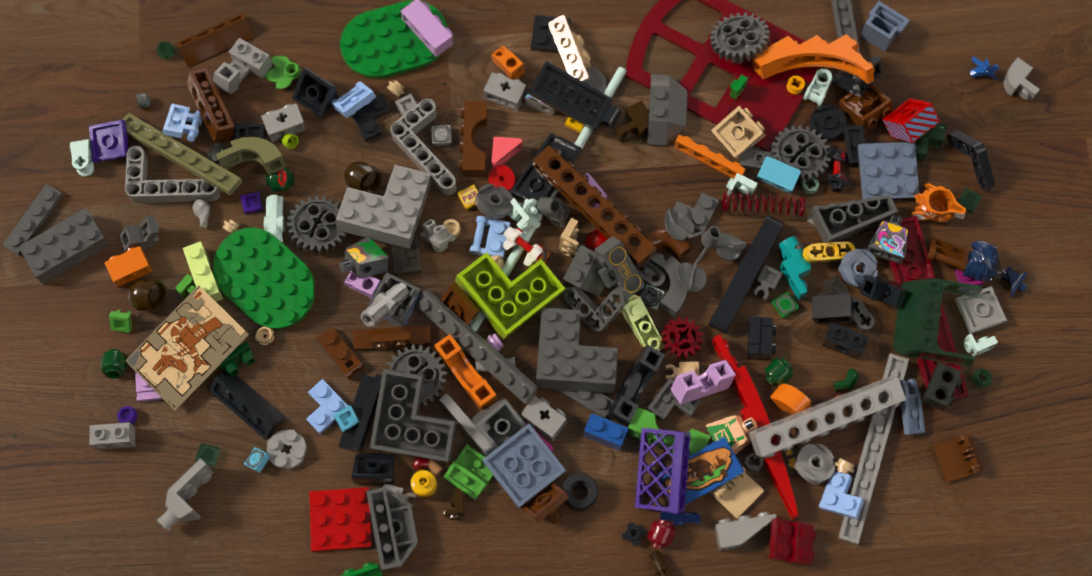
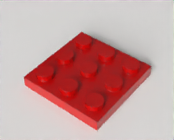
(340, 519)

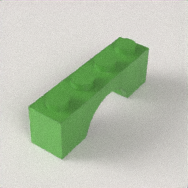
(646, 419)

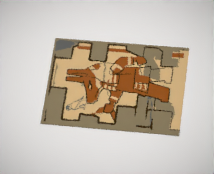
(186, 347)

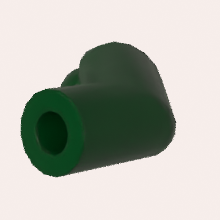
(849, 382)

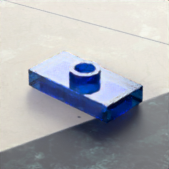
(680, 518)

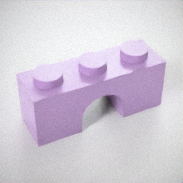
(690, 387)

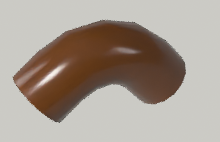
(663, 239)

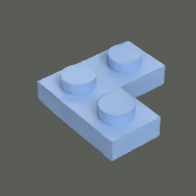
(329, 404)
(836, 498)

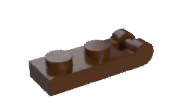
(340, 352)

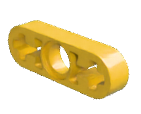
(822, 256)

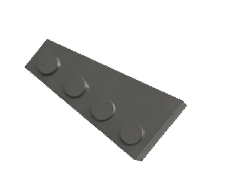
(849, 218)

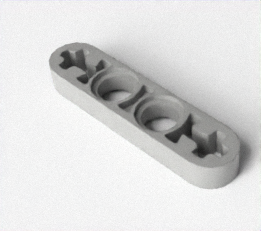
(466, 424)

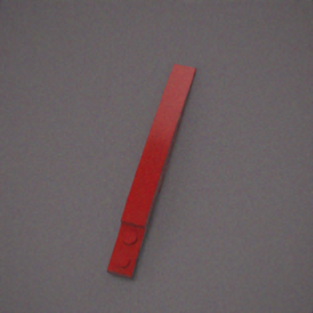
(754, 408)

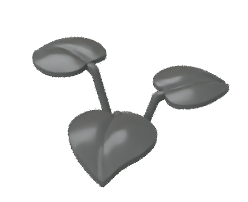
(726, 246)

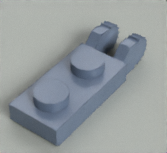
(912, 408)

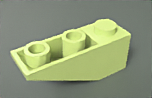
(641, 323)

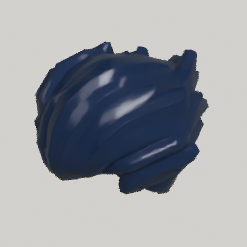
(981, 261)

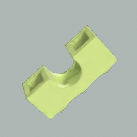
(201, 270)

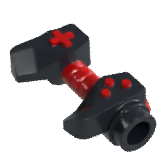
(837, 179)

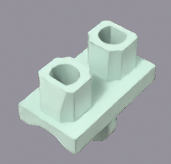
(526, 211)

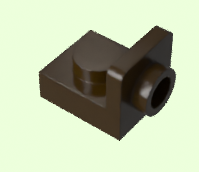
(457, 501)

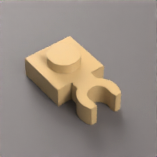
(683, 368)

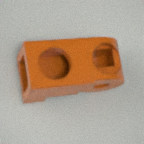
(508, 63)

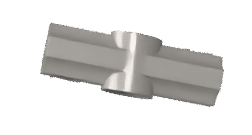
(385, 304)

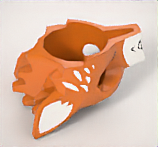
(937, 205)

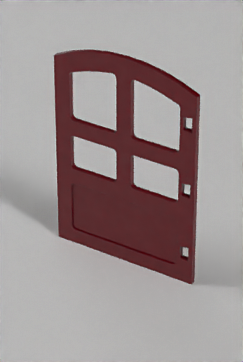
(764, 98)

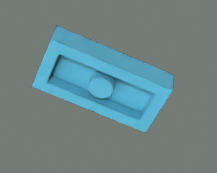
(778, 174)

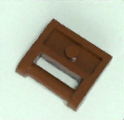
(948, 253)

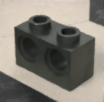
(938, 385)

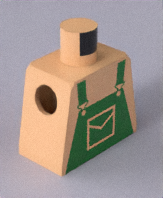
(734, 430)

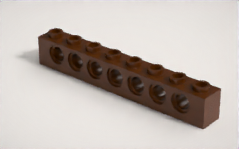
(550, 157)

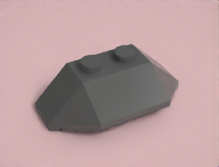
(666, 110)
(392, 527)

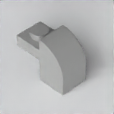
(229, 76)
(1016, 80)

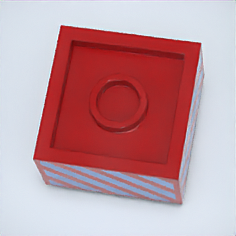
(911, 120)

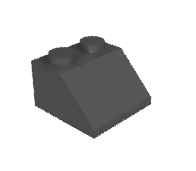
(584, 271)

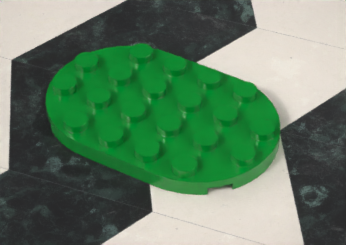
(383, 44)
(264, 278)

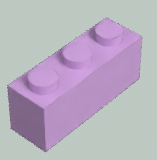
(427, 27)

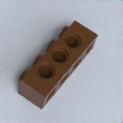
(210, 105)

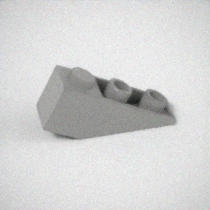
(736, 533)

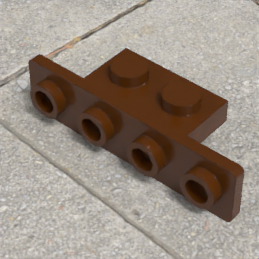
(391, 337)

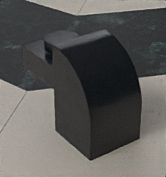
(883, 290)

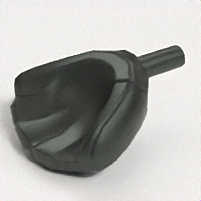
(217, 148)

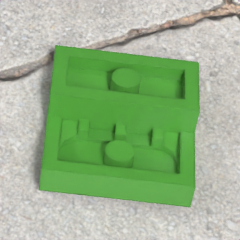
(469, 472)

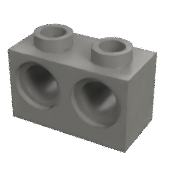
(112, 436)

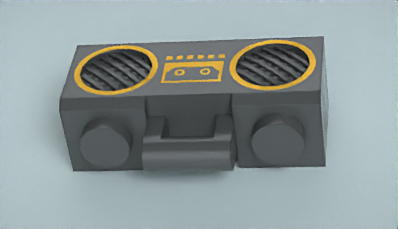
(617, 261)

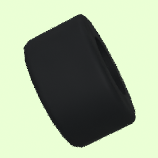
(589, 483)

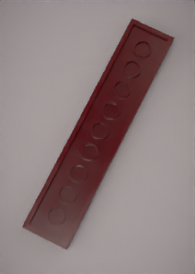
(917, 267)

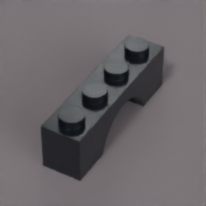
(631, 389)

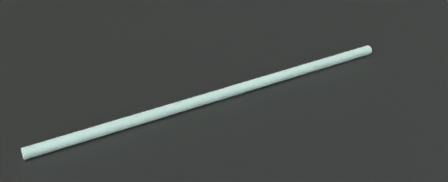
(581, 140)

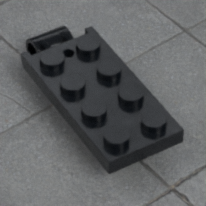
(574, 98)

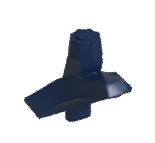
(1015, 280)

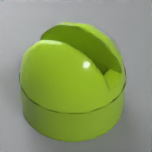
(294, 141)

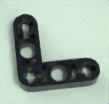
(979, 157)

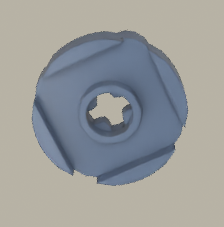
(855, 258)

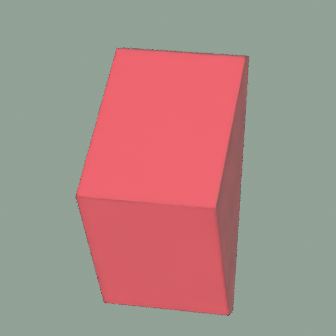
(505, 149)

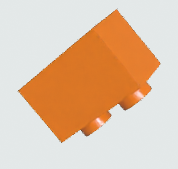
(128, 266)

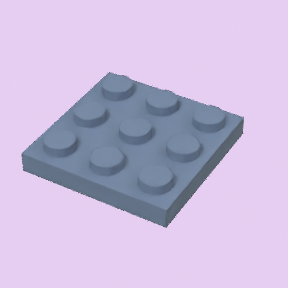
(888, 170)
(523, 465)

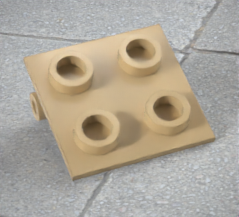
(737, 493)

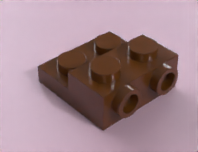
(867, 108)

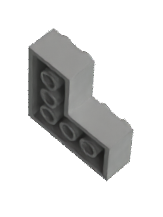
(387, 217)

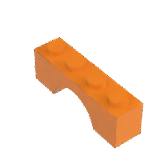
(464, 372)

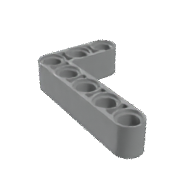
(420, 148)
(164, 186)

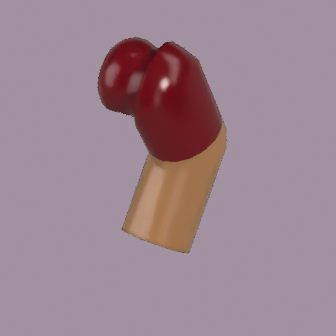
(421, 462)

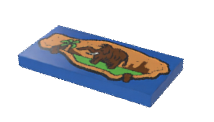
(708, 469)

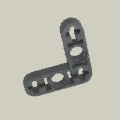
(599, 312)

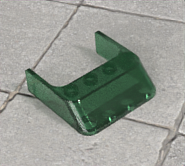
(919, 320)

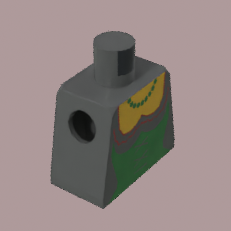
(364, 259)

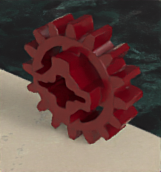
(674, 332)

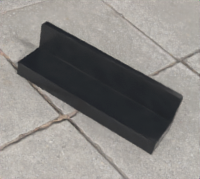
(246, 404)
(364, 407)

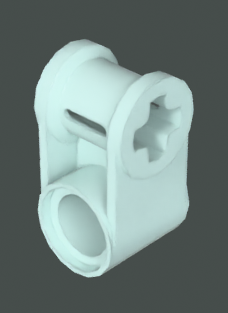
(817, 90)
(82, 157)

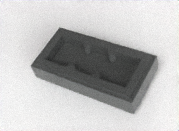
(753, 158)

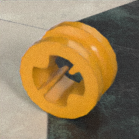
(798, 80)

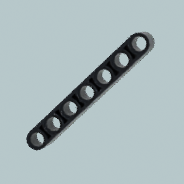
(746, 274)

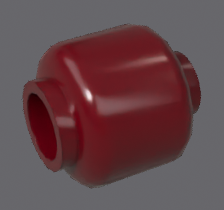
(661, 534)

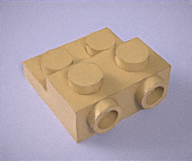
(739, 131)

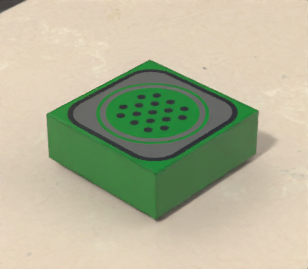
(785, 305)

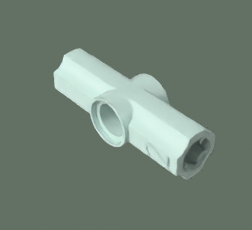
(274, 220)

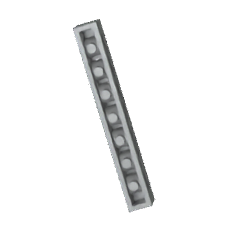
(762, 436)

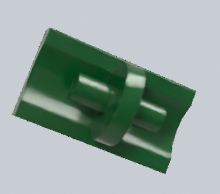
(239, 354)

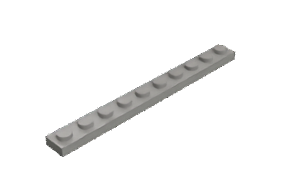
(872, 455)

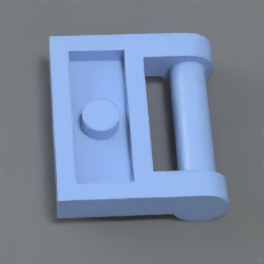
(353, 100)
(495, 238)

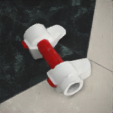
(514, 238)

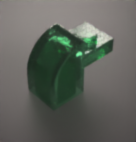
(934, 138)

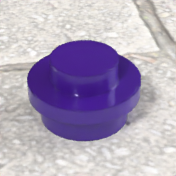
(127, 415)

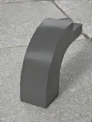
(675, 297)

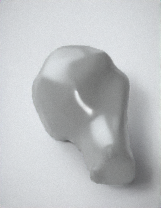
(202, 211)

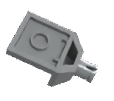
(184, 488)

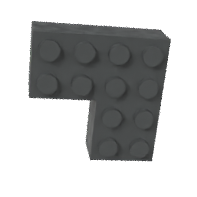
(565, 363)
(401, 427)

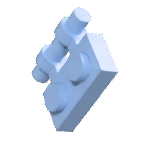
(176, 122)

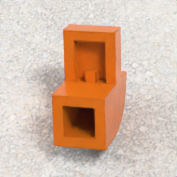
(790, 399)

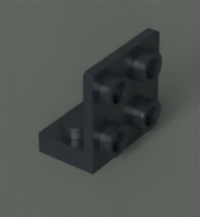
(853, 83)

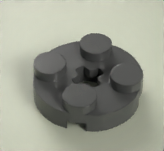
(491, 209)

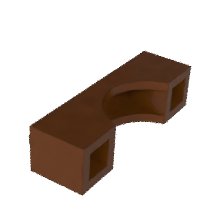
(474, 160)

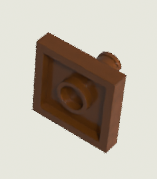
(460, 304)
(546, 503)

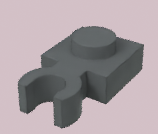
(768, 280)

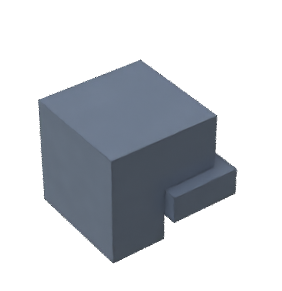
(883, 26)

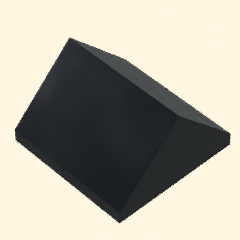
(314, 92)
(374, 469)

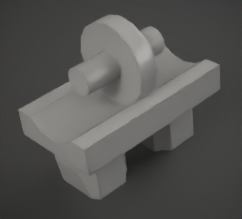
(436, 235)

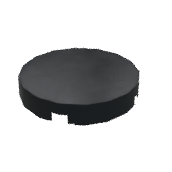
(828, 122)

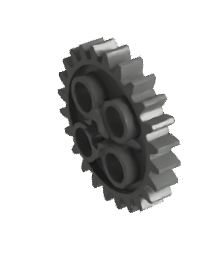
(740, 37)
(788, 142)
(303, 218)
(431, 386)

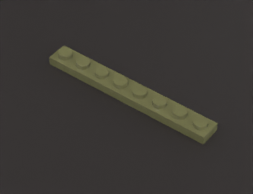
(181, 155)

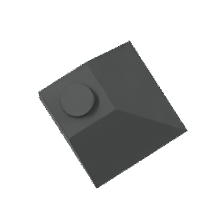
(498, 422)

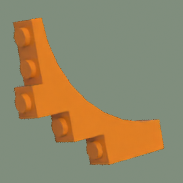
(788, 54)

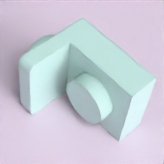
(743, 185)
(980, 346)

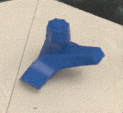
(983, 69)

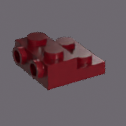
(792, 542)

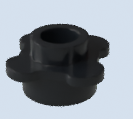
(627, 536)

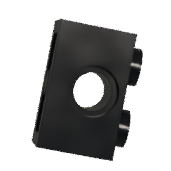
(845, 341)

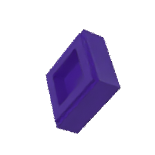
(252, 202)

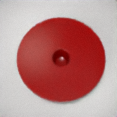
(502, 176)

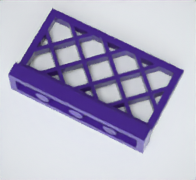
(679, 470)

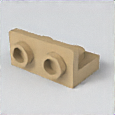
(568, 243)

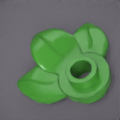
(280, 72)

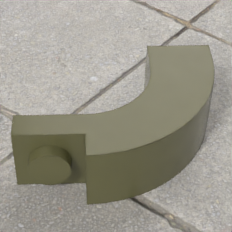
(252, 150)

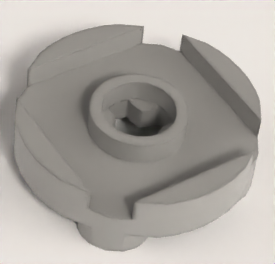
(276, 445)
(807, 470)

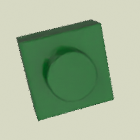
(738, 86)

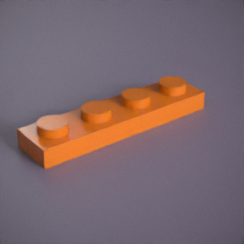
(708, 157)

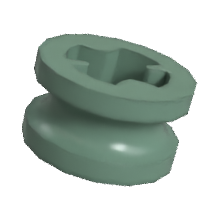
(805, 189)

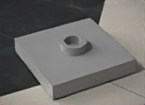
(981, 311)

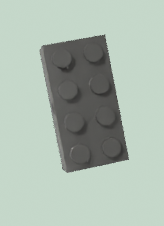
(63, 246)

